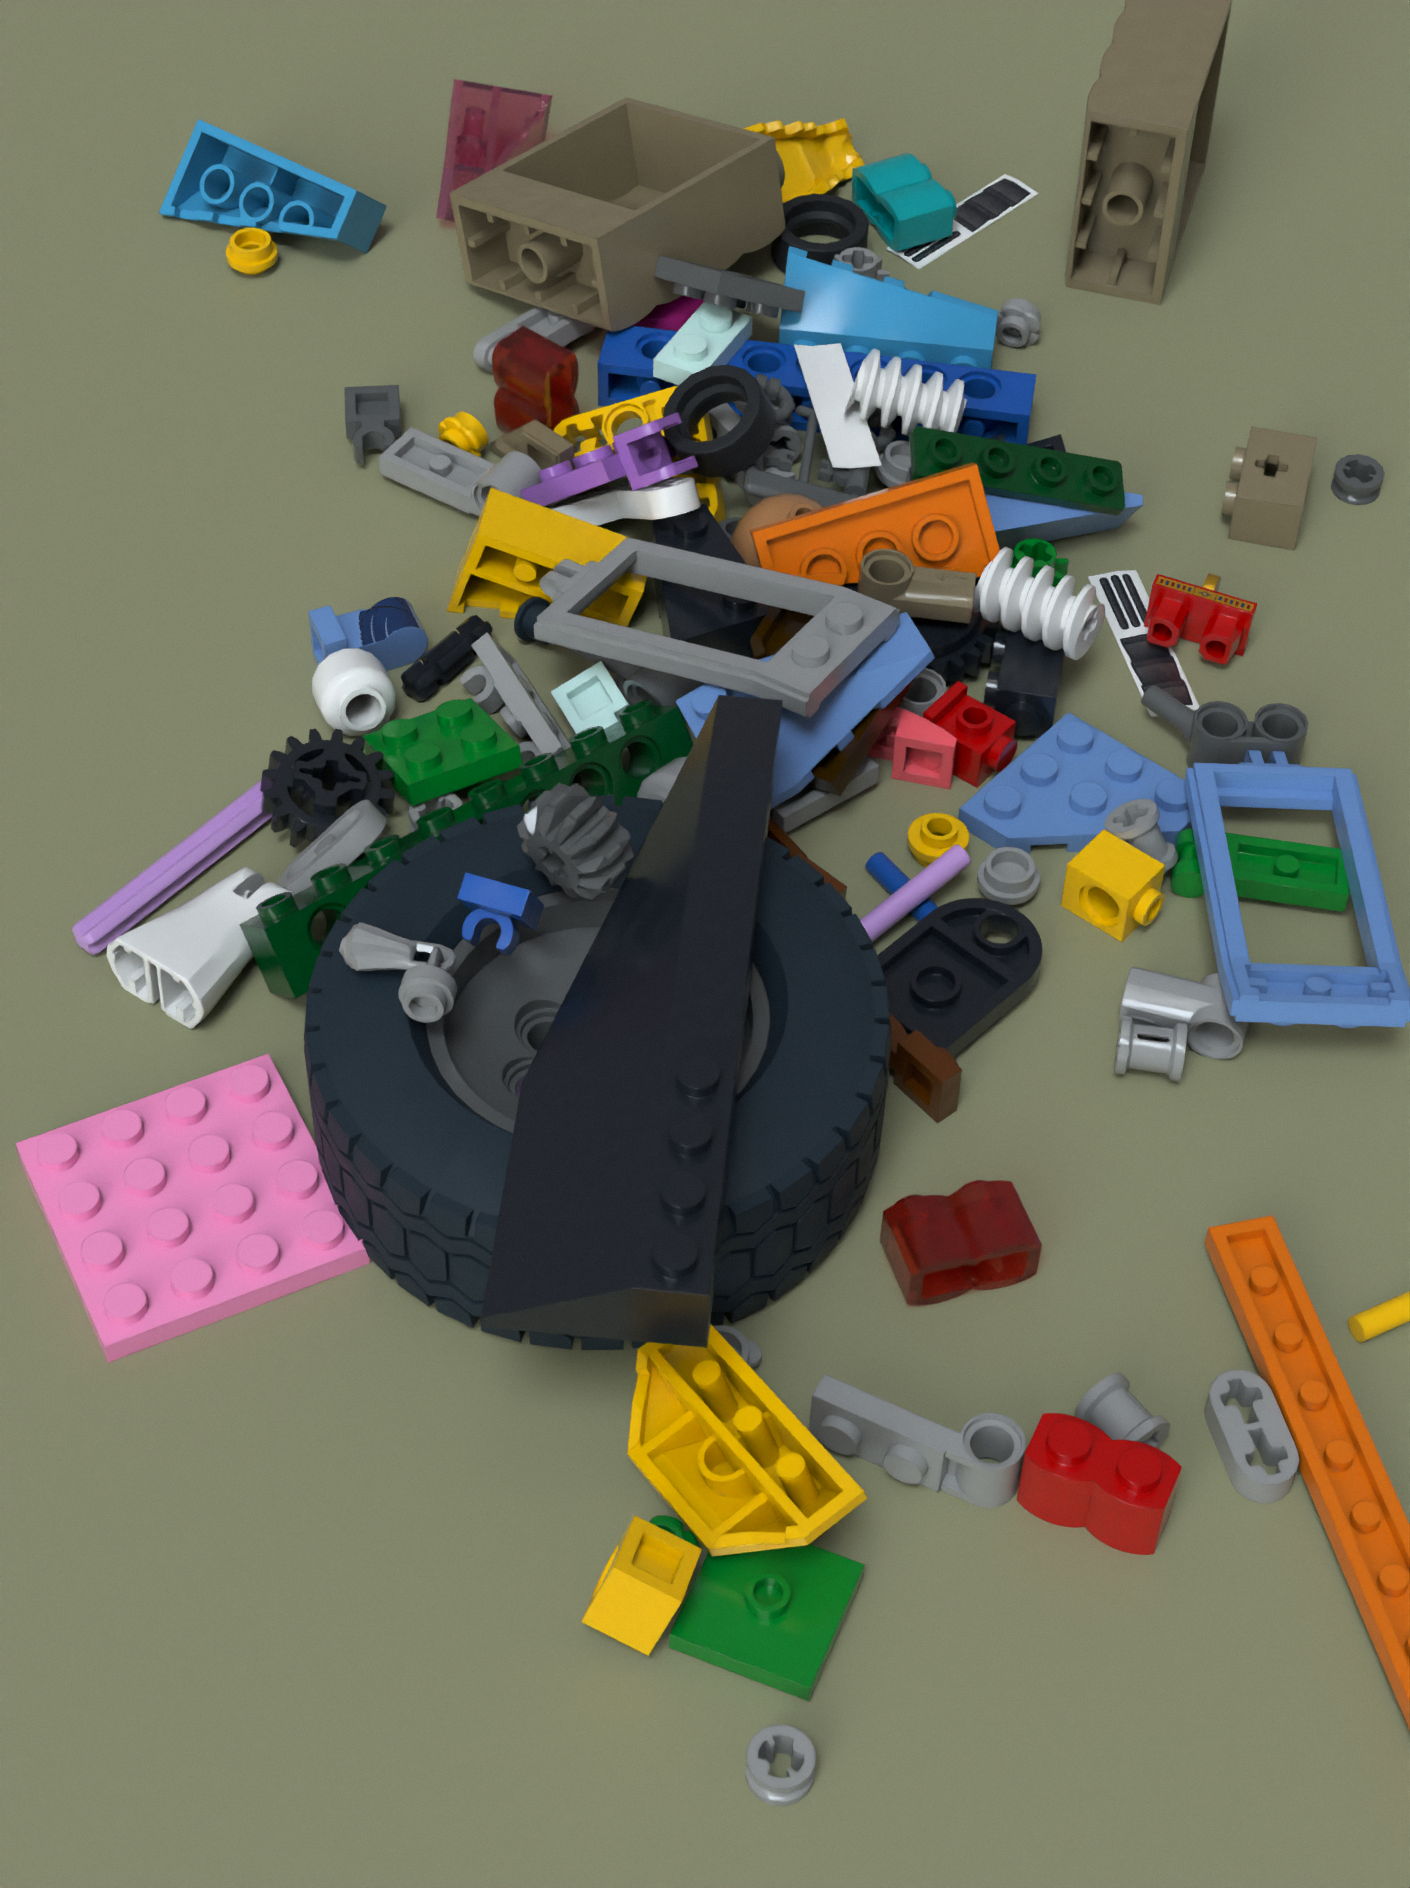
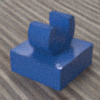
(497, 904)

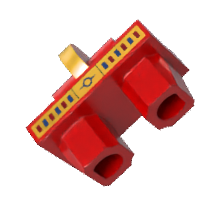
(1199, 615)

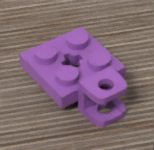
(639, 454)

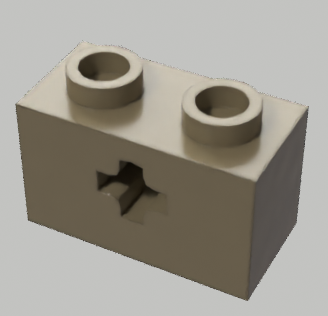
(1270, 488)

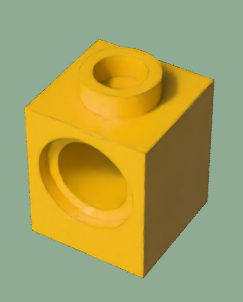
(1113, 886)
(641, 1585)

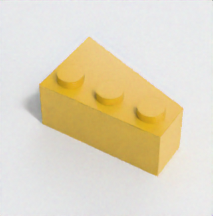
(523, 542)

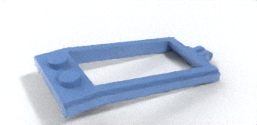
(1293, 991)

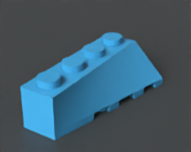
(248, 187)
(883, 316)

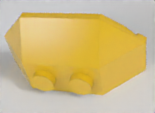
(731, 1452)

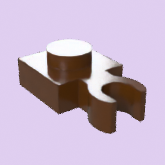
(924, 1072)

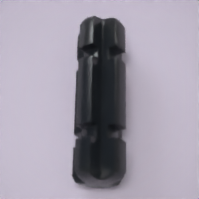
(444, 659)

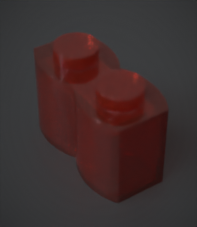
(533, 381)
(959, 1242)

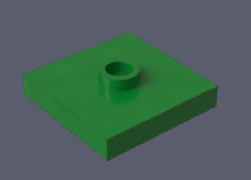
(769, 1614)

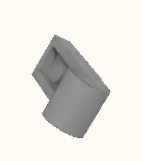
(454, 473)
(918, 1448)

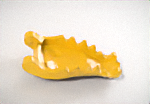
(812, 155)

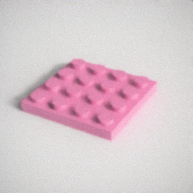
(189, 1206)

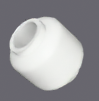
(353, 692)

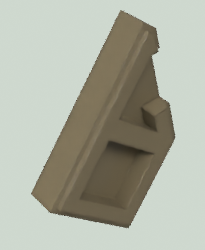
(537, 442)

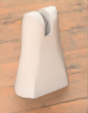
(193, 950)

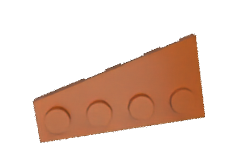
(931, 520)

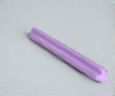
(171, 872)

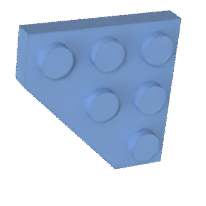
(1068, 788)

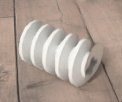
(906, 396)
(1037, 606)

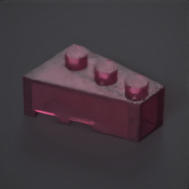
(486, 130)

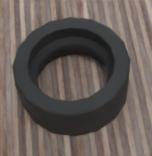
(824, 216)
(742, 443)

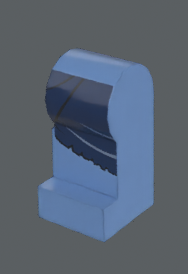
(386, 630)

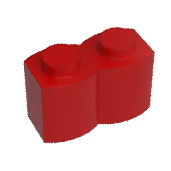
(1108, 1486)

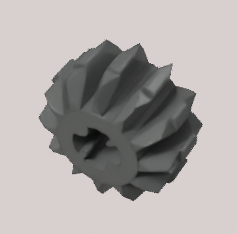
(575, 841)

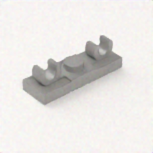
(524, 707)

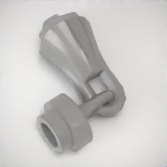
(426, 987)

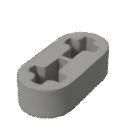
(1238, 1440)

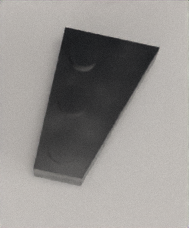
(699, 614)

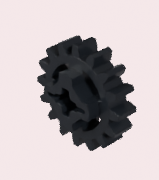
(320, 782)

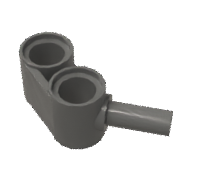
(1222, 732)

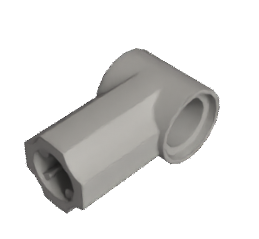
(1167, 999)

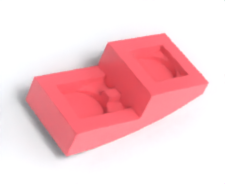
(918, 750)

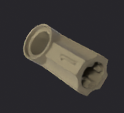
(917, 590)

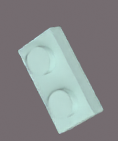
(703, 341)

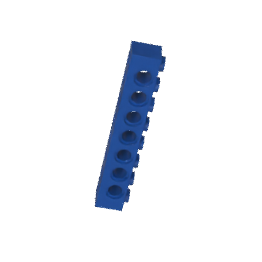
(995, 398)

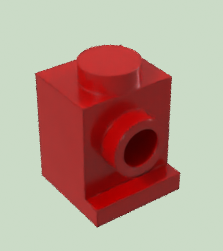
(982, 734)

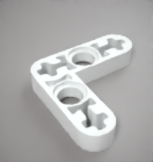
(651, 502)

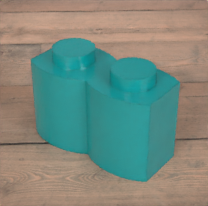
(903, 201)

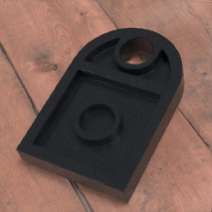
(955, 980)

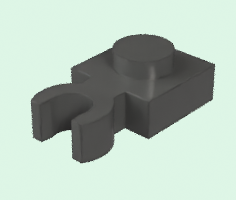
(372, 417)

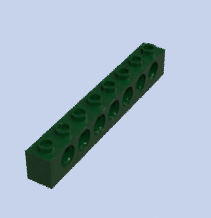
(282, 929)

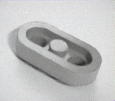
(337, 844)

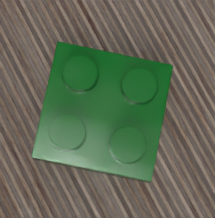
(443, 750)

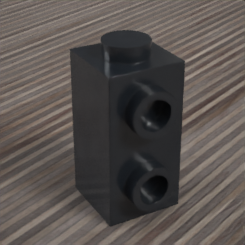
(1026, 682)

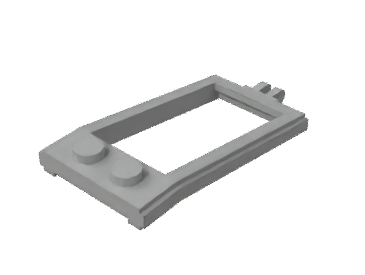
(800, 673)

